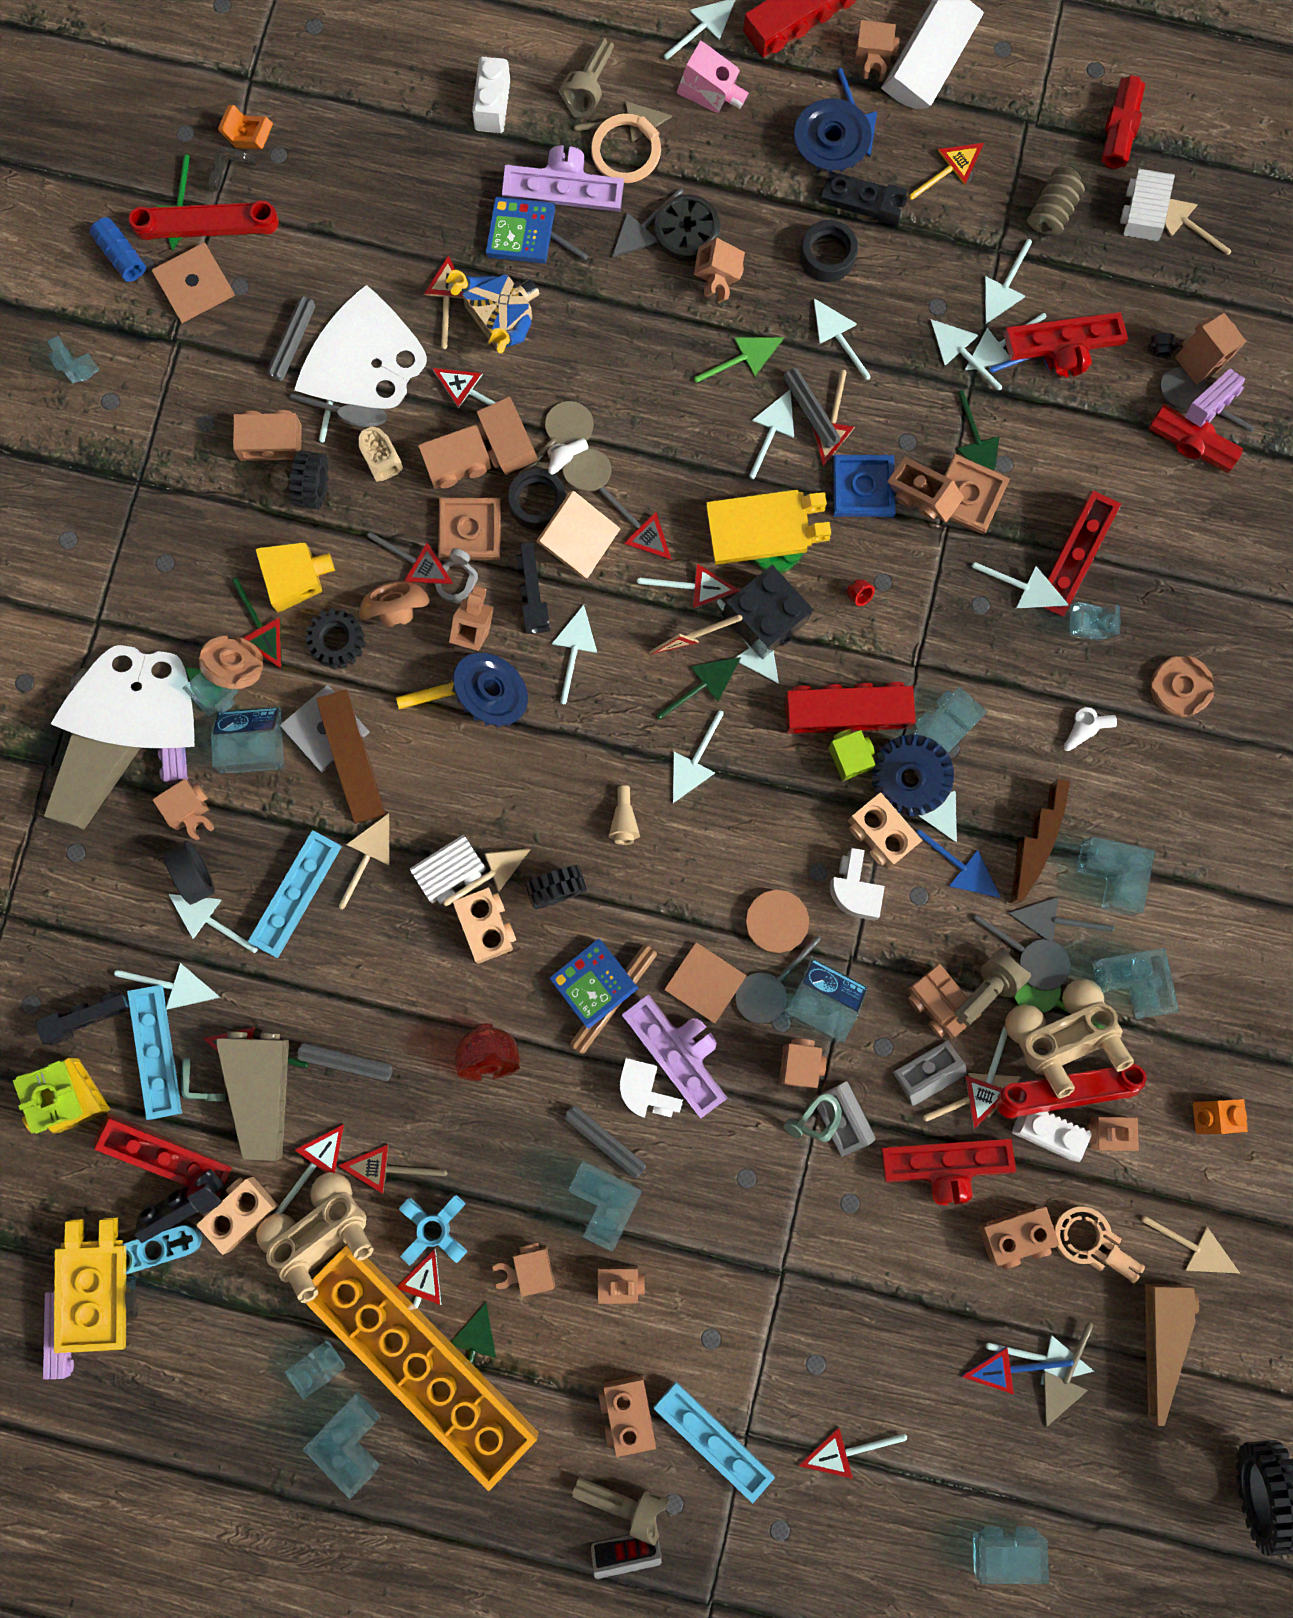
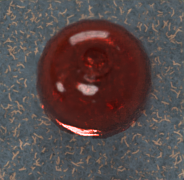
(486, 1052)

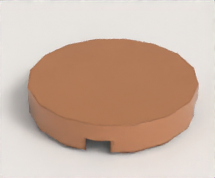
(231, 662)
(1182, 686)
(777, 921)

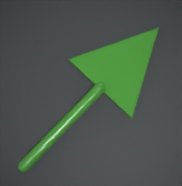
(754, 351)

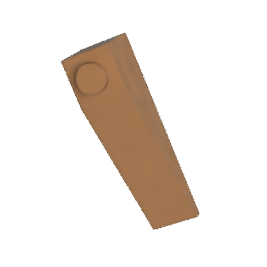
(1169, 1327)

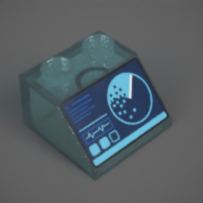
(247, 740)
(826, 1001)

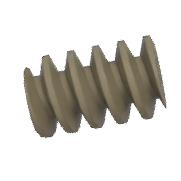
(1056, 201)

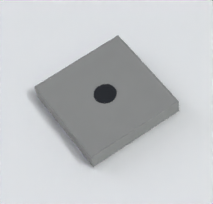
(308, 731)

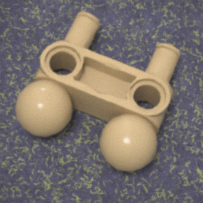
(1069, 1036)
(302, 1246)

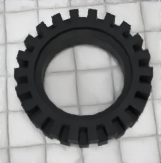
(1267, 1495)

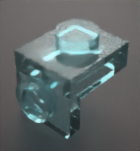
(75, 369)
(1094, 621)
(210, 696)
(315, 1369)

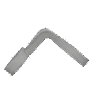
(458, 557)

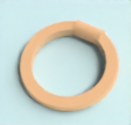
(646, 128)

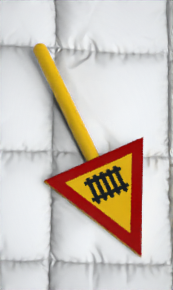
(960, 160)

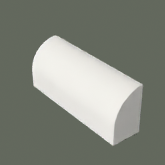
(932, 52)

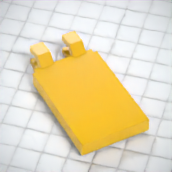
(765, 525)
(90, 1290)

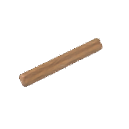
(635, 970)

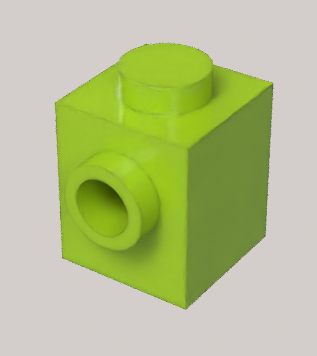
(852, 754)

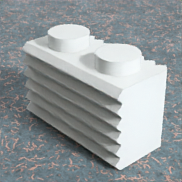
(491, 95)
(1148, 204)
(448, 870)
(1053, 1134)

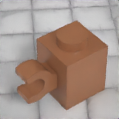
(876, 46)
(720, 266)
(472, 621)
(184, 806)
(1113, 1133)
(531, 1270)
(619, 1284)

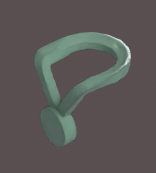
(185, 1072)
(797, 1129)

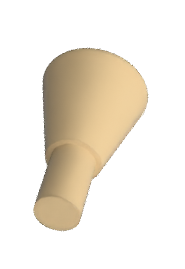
(624, 825)

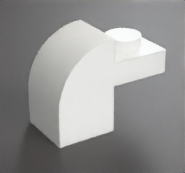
(852, 896)
(636, 1089)

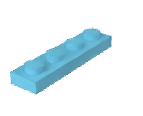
(294, 894)
(154, 1052)
(714, 1442)

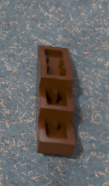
(350, 756)
(1034, 851)

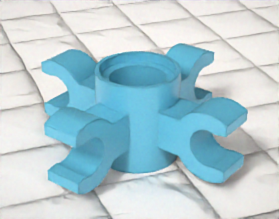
(445, 1241)

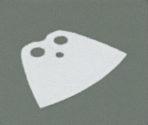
(343, 353)
(111, 712)

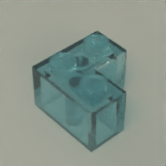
(1125, 869)
(1145, 975)
(614, 1203)
(337, 1446)

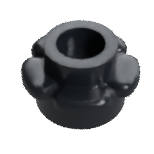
(1163, 344)

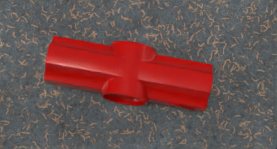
(1123, 122)
(1196, 441)

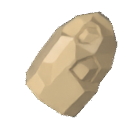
(379, 453)

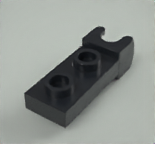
(865, 198)
(535, 612)
(60, 1027)
(179, 1205)

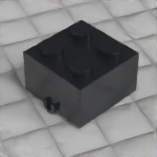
(768, 610)

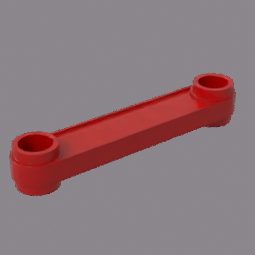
(203, 220)
(1089, 1088)

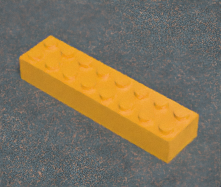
(421, 1367)

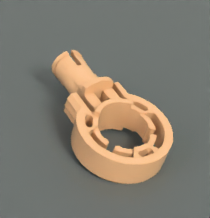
(1113, 1257)

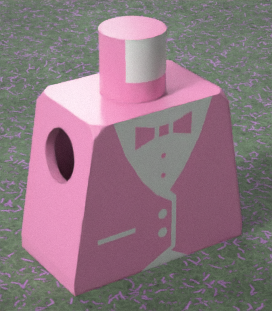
(711, 80)

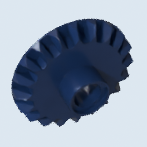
(833, 120)
(490, 689)
(931, 764)

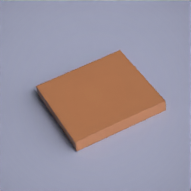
(705, 983)

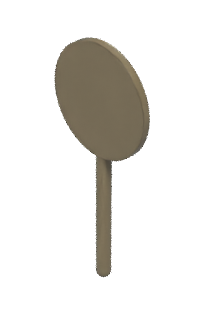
(565, 425)
(586, 470)

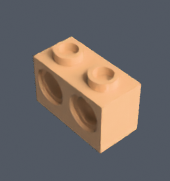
(890, 825)
(477, 928)
(241, 1219)

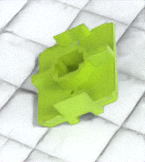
(37, 1113)

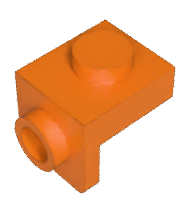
(244, 130)
(1220, 1116)

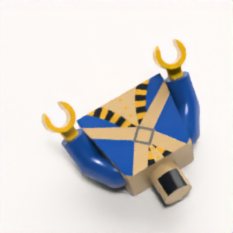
(497, 306)

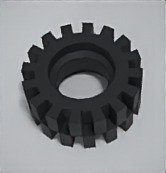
(309, 479)
(329, 621)
(555, 886)

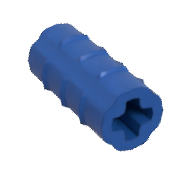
(117, 249)

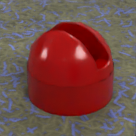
(860, 592)

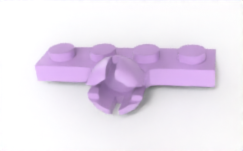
(563, 183)
(678, 1053)

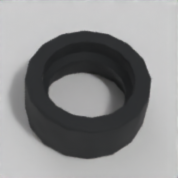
(834, 230)
(529, 477)
(188, 872)

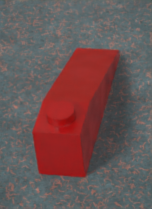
(1081, 546)
(154, 1151)

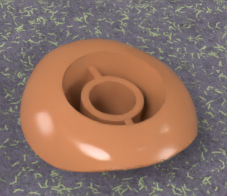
(393, 602)

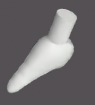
(562, 454)
(1086, 726)

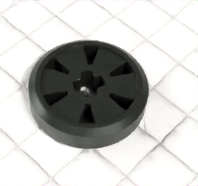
(670, 222)

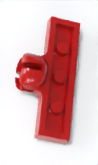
(1066, 340)
(948, 1166)

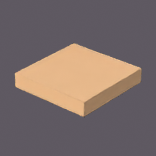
(578, 535)

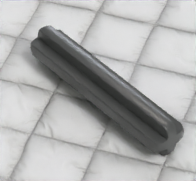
(291, 338)
(811, 408)
(344, 1062)
(605, 1141)

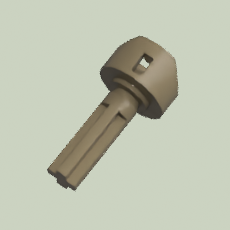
(581, 88)
(1001, 977)
(641, 1513)

